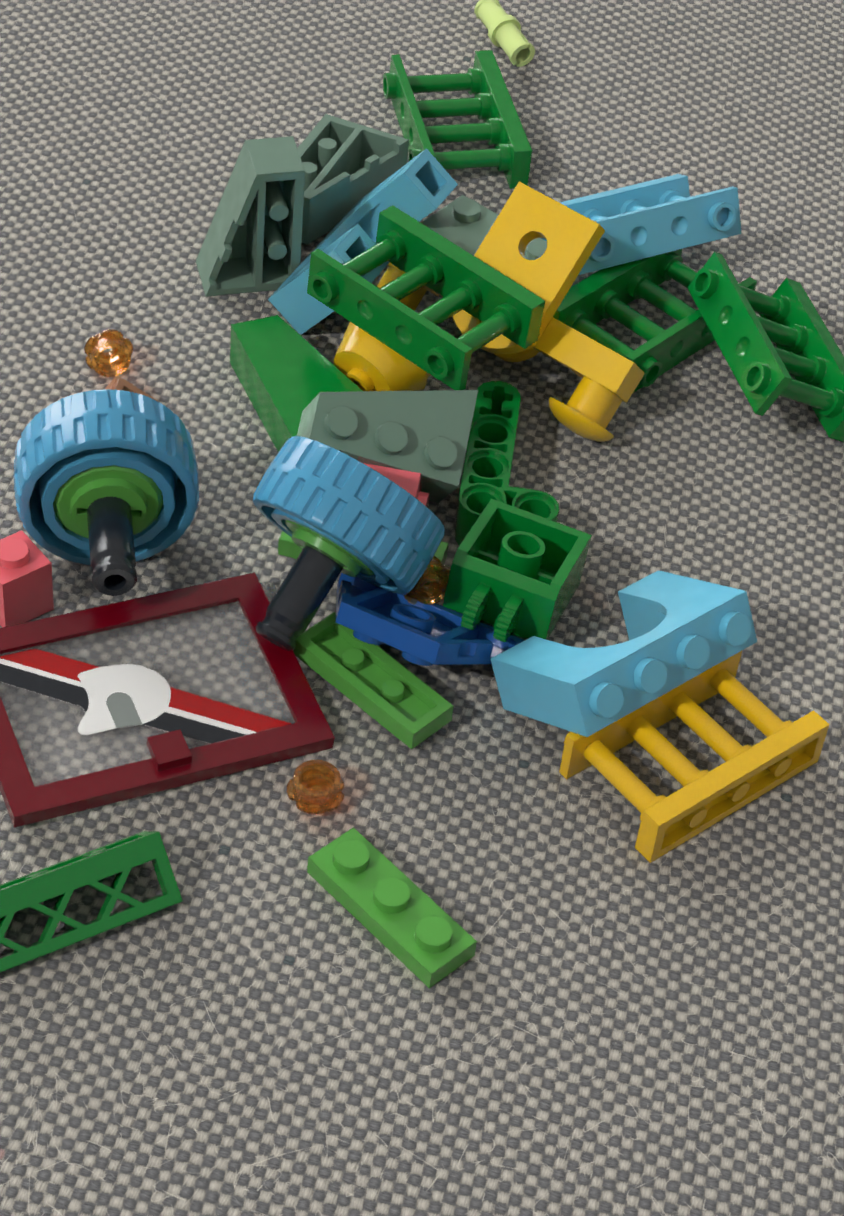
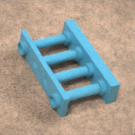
(656, 219)

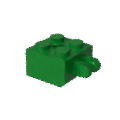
(516, 572)

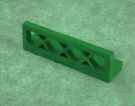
(78, 872)

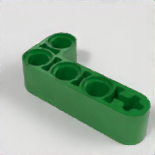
(490, 460)

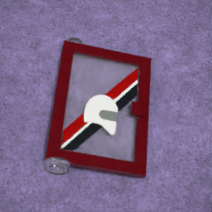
(147, 699)

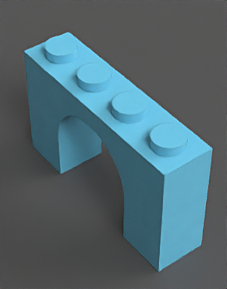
(414, 189)
(674, 634)

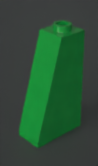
(281, 373)

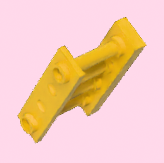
(705, 793)

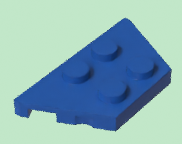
(421, 631)

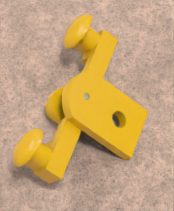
(570, 241)

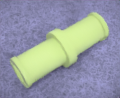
(505, 32)

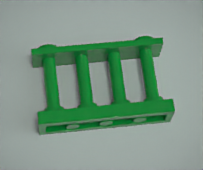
(490, 104)
(444, 268)
(607, 296)
(747, 339)

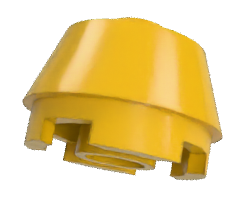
(376, 365)

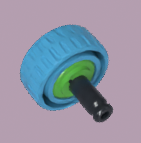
(106, 482)
(345, 524)

